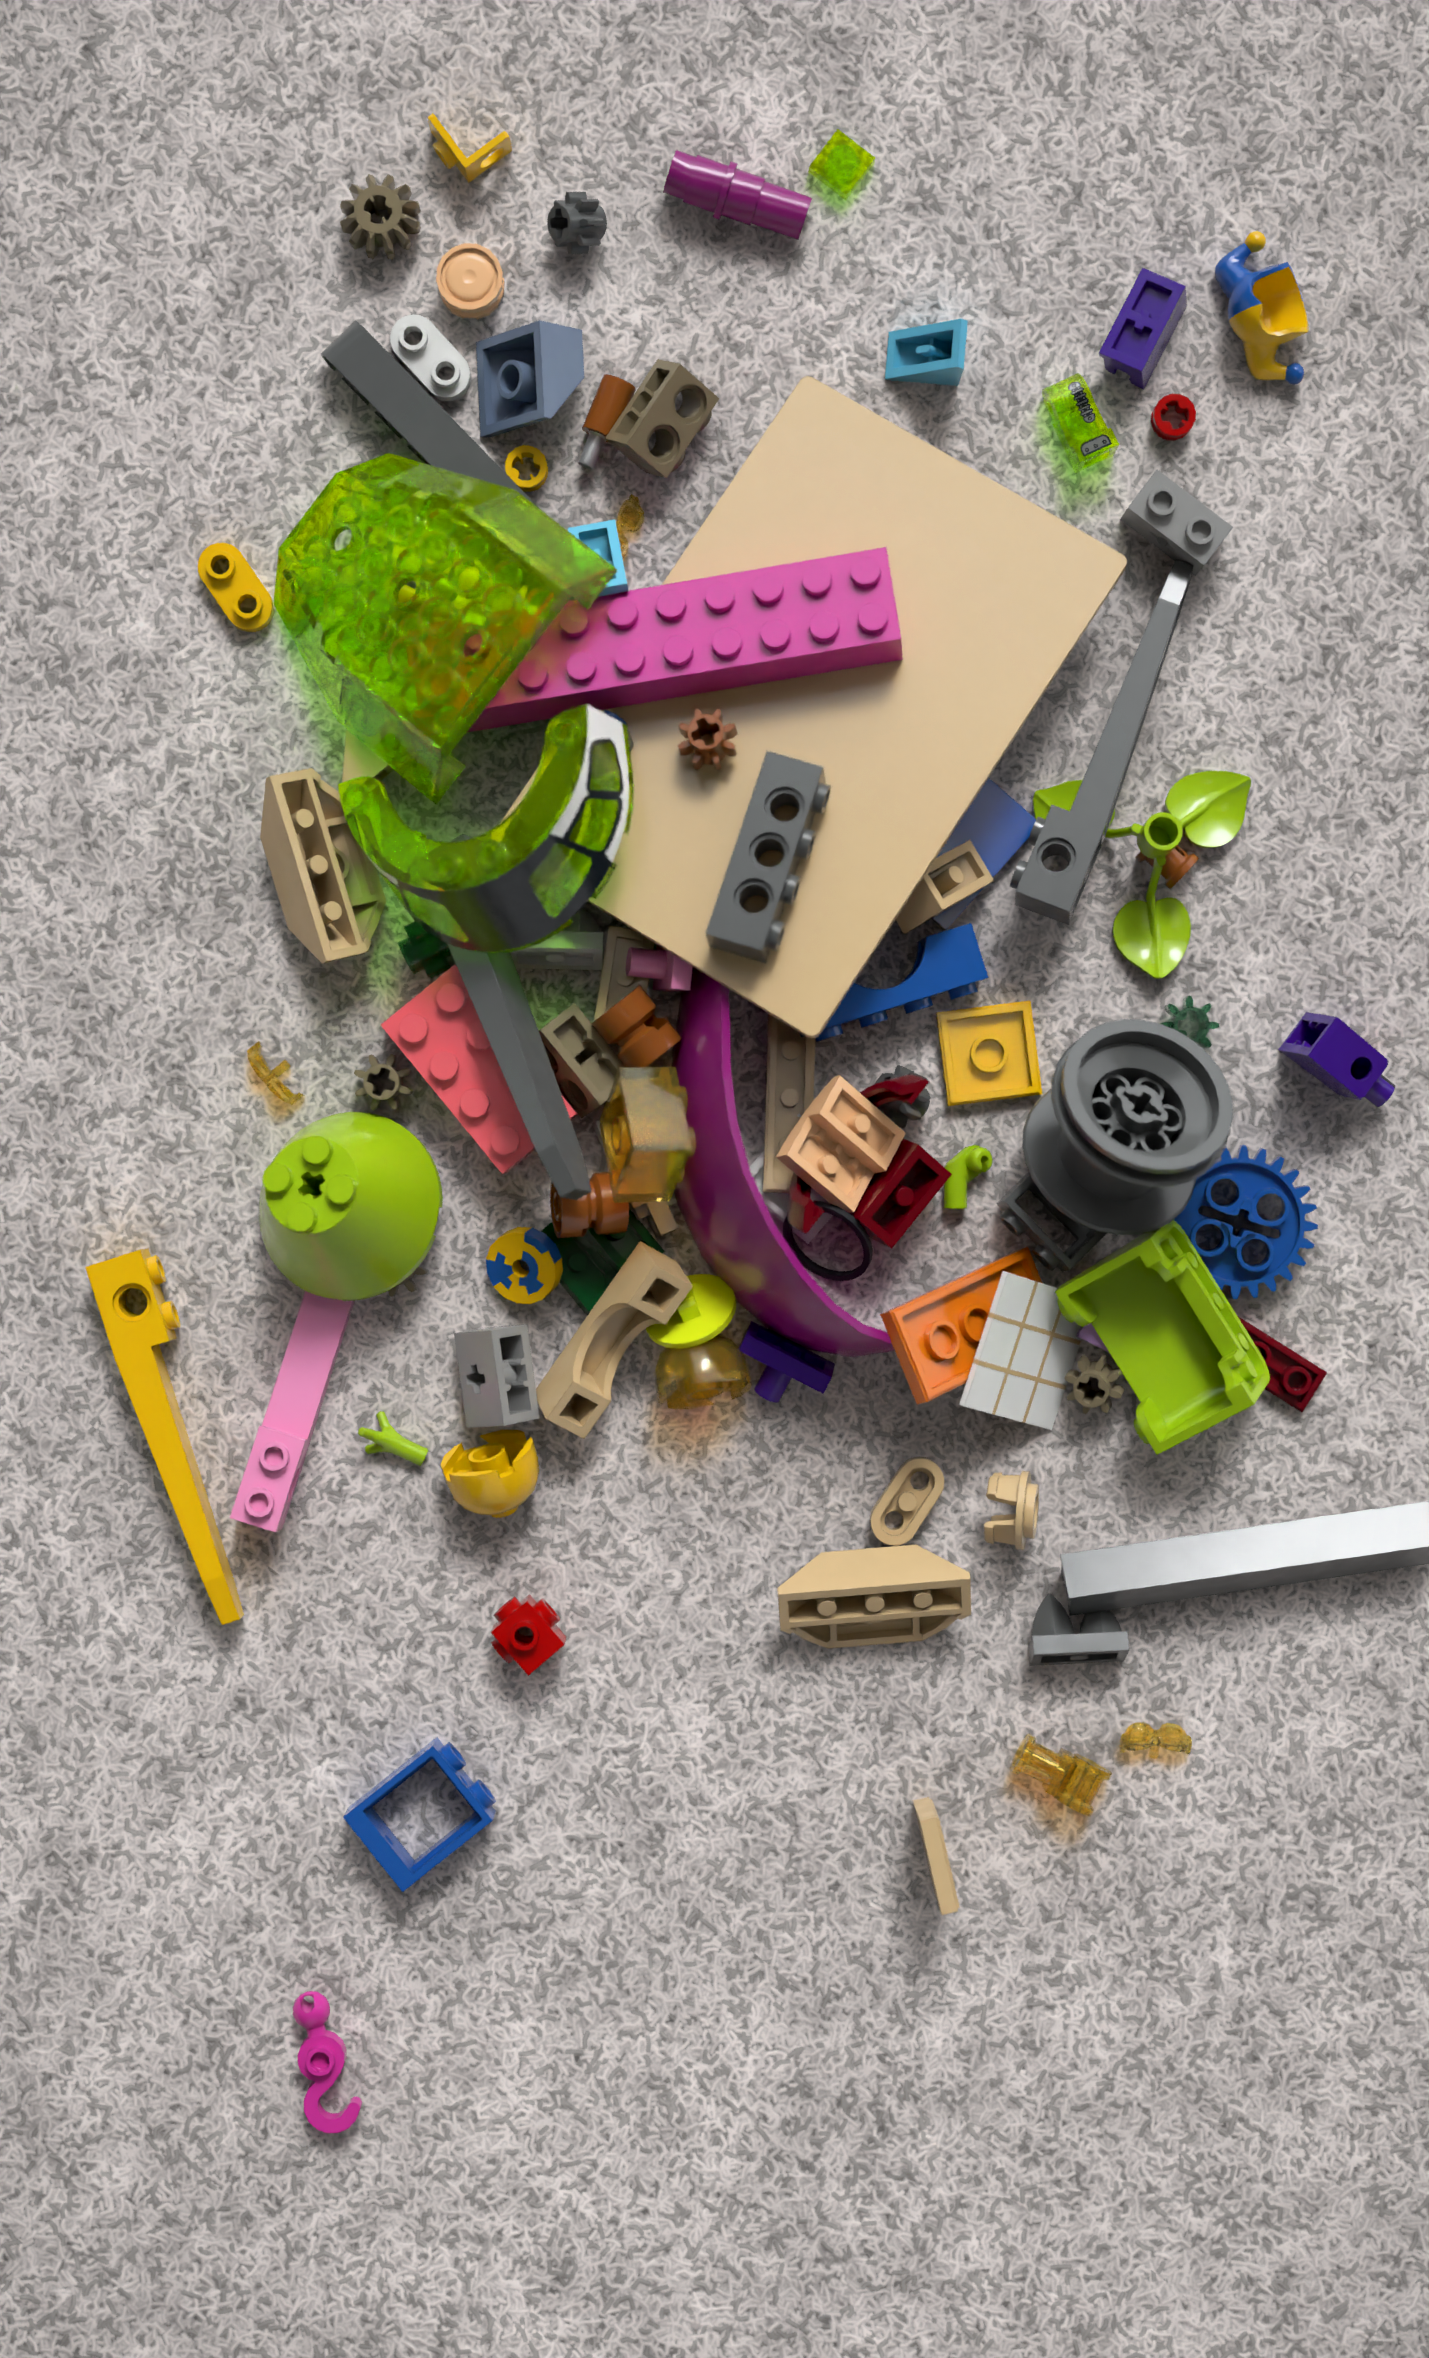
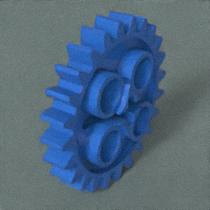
(1252, 1181)

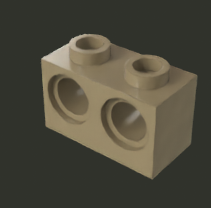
(654, 411)
(580, 1060)

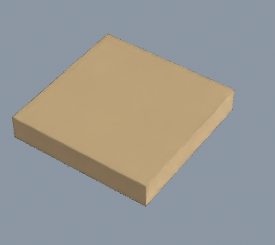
(936, 1855)

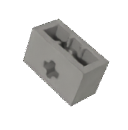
(1176, 522)
(496, 1376)

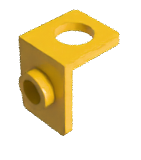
(475, 164)

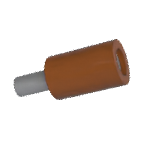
(605, 409)

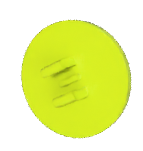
(700, 1315)

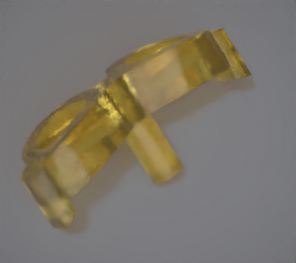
(629, 520)
(270, 1077)
(1142, 1736)

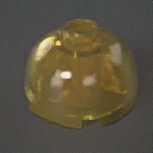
(701, 1372)

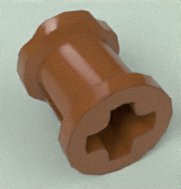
(1175, 867)

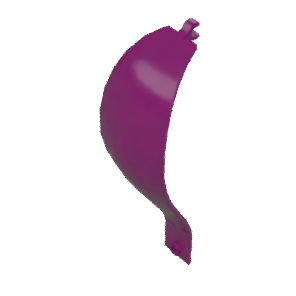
(726, 1205)

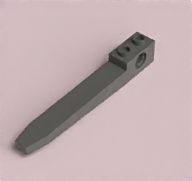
(1082, 830)
(524, 1063)

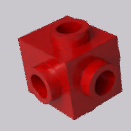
(527, 1650)

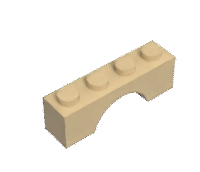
(582, 1376)

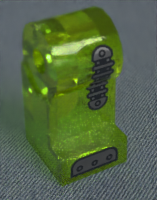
(1079, 423)

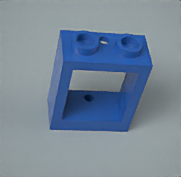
(383, 1842)

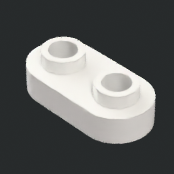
(429, 357)

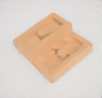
(840, 1144)

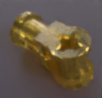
(1067, 1778)

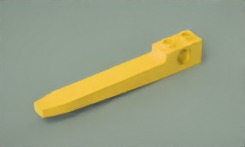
(147, 1381)

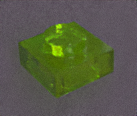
(841, 164)

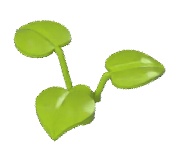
(1211, 812)

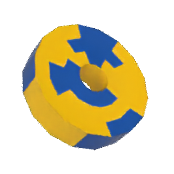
(509, 1276)

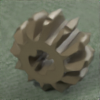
(391, 231)

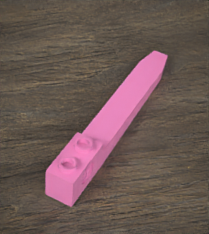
(292, 1413)

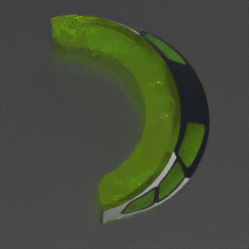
(528, 870)

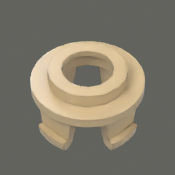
(1018, 1492)

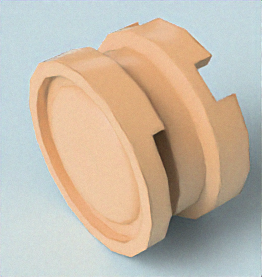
(470, 281)

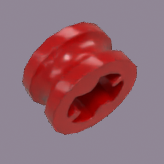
(1164, 428)

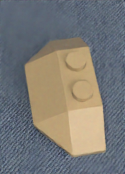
(318, 867)
(873, 1597)

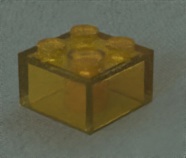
(646, 1134)

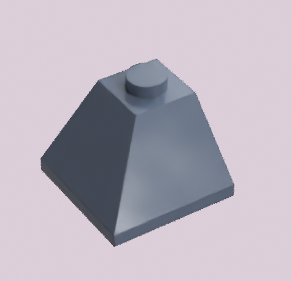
(527, 375)

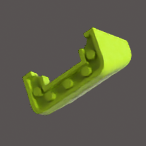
(1168, 1335)

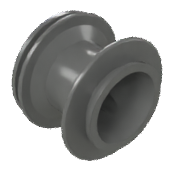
(1127, 1126)

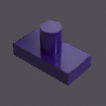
(783, 1362)

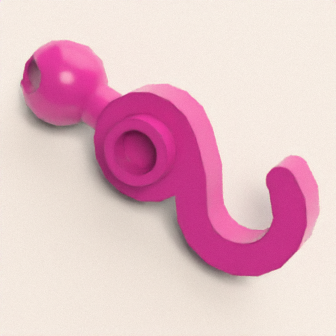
(322, 2061)

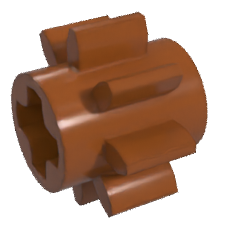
(703, 725)

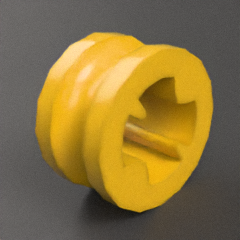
(539, 462)

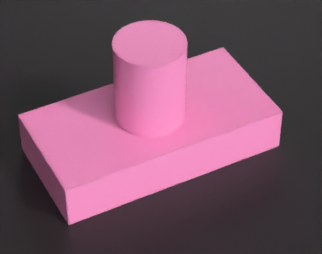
(666, 969)

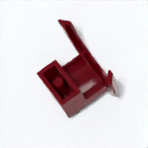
(892, 1196)

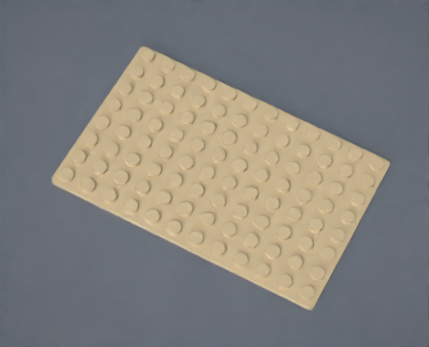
(986, 618)

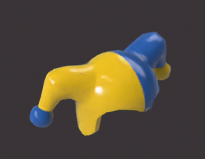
(1263, 310)

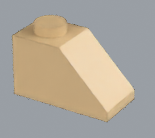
(944, 885)

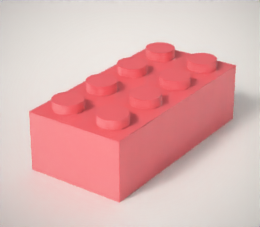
(453, 1055)

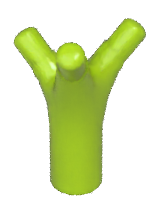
(392, 1442)

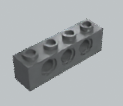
(779, 784)

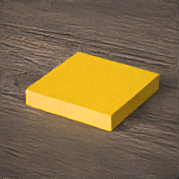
(988, 1053)

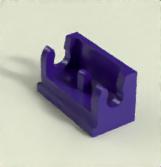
(1144, 327)

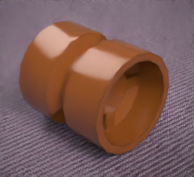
(636, 1029)
(593, 1210)

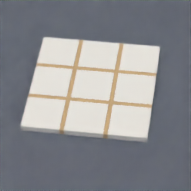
(1022, 1354)

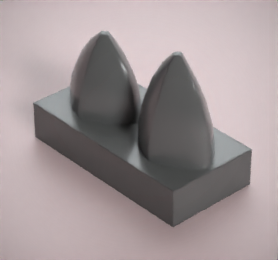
(1056, 1643)

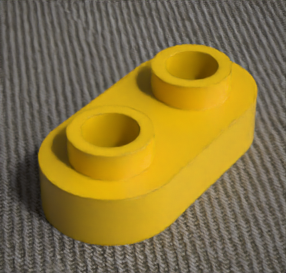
(235, 586)

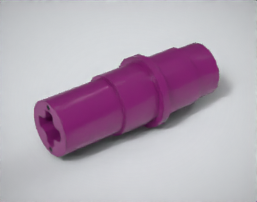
(736, 194)

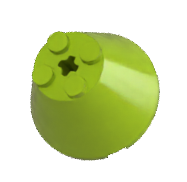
(350, 1206)

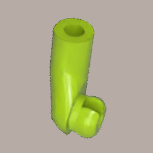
(964, 1168)

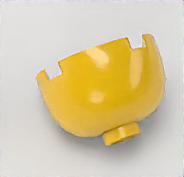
(493, 1475)

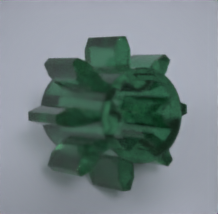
(424, 951)
(1196, 1015)

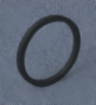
(822, 1271)

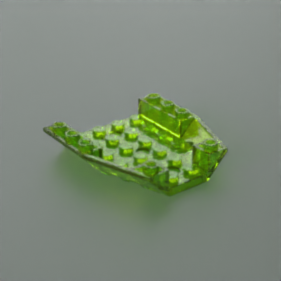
(479, 567)

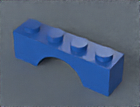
(942, 964)

